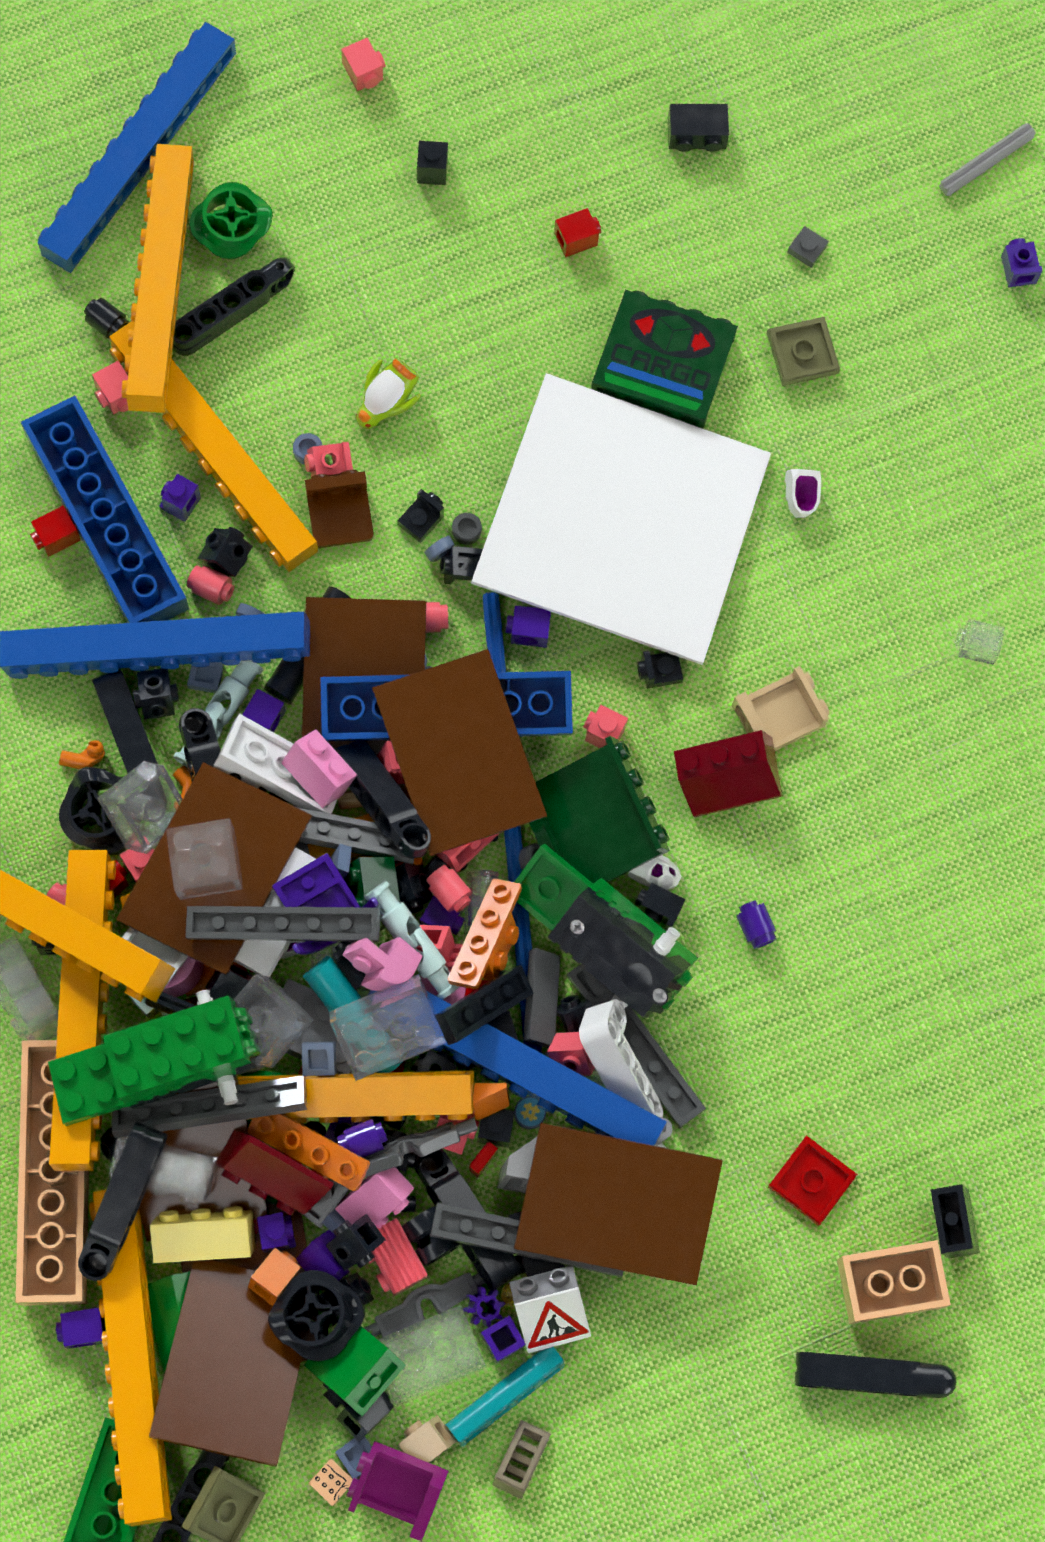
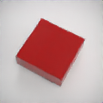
(482, 1159)

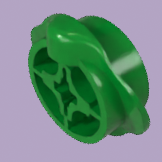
(205, 224)

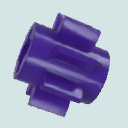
(491, 1302)

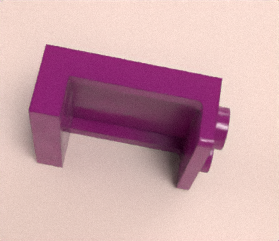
(397, 1486)

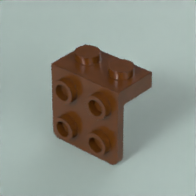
(339, 508)

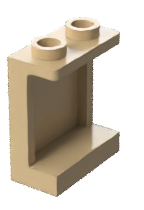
(783, 709)

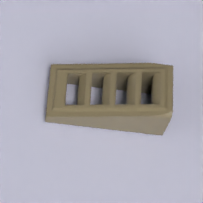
(509, 1485)

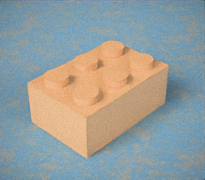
(893, 1282)

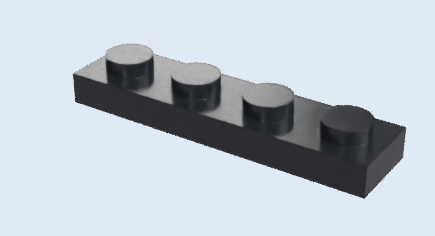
(484, 1004)

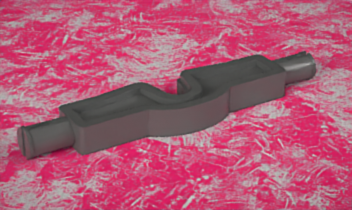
(419, 1143)
(410, 1312)

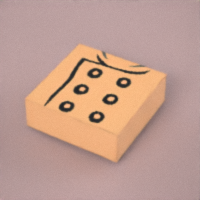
(331, 1482)

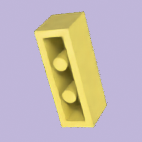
(202, 1235)

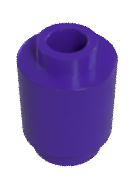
(756, 924)
(363, 1138)

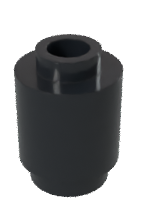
(104, 317)

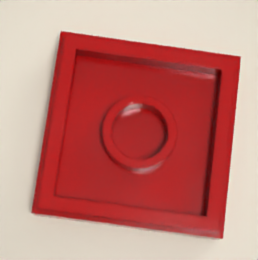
(812, 1180)

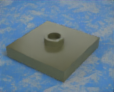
(803, 351)
(223, 1508)

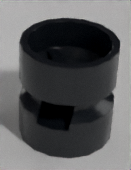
(429, 1248)

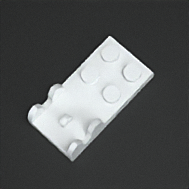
(257, 758)

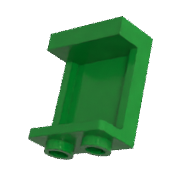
(359, 1371)

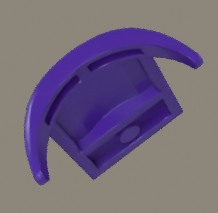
(317, 886)

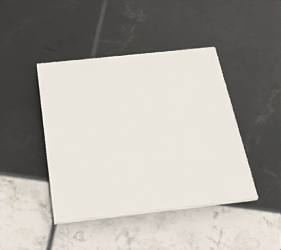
(622, 519)

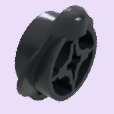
(84, 786)
(284, 1316)

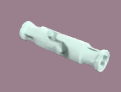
(232, 688)
(399, 923)

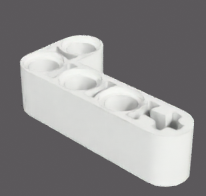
(613, 1058)

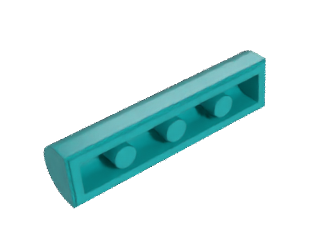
(334, 989)
(505, 1395)

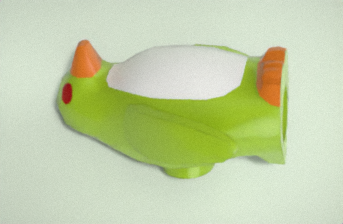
(387, 392)

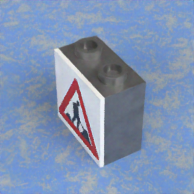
(550, 1309)

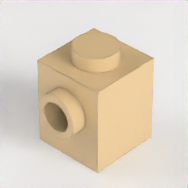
(427, 1439)

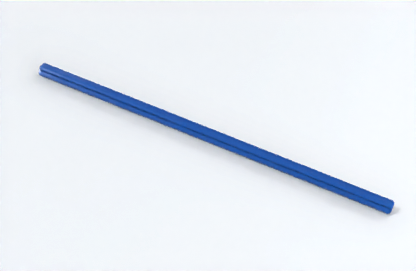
(513, 836)

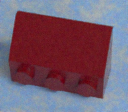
(728, 773)
(271, 1174)

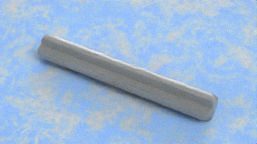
(987, 159)

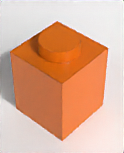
(274, 1275)

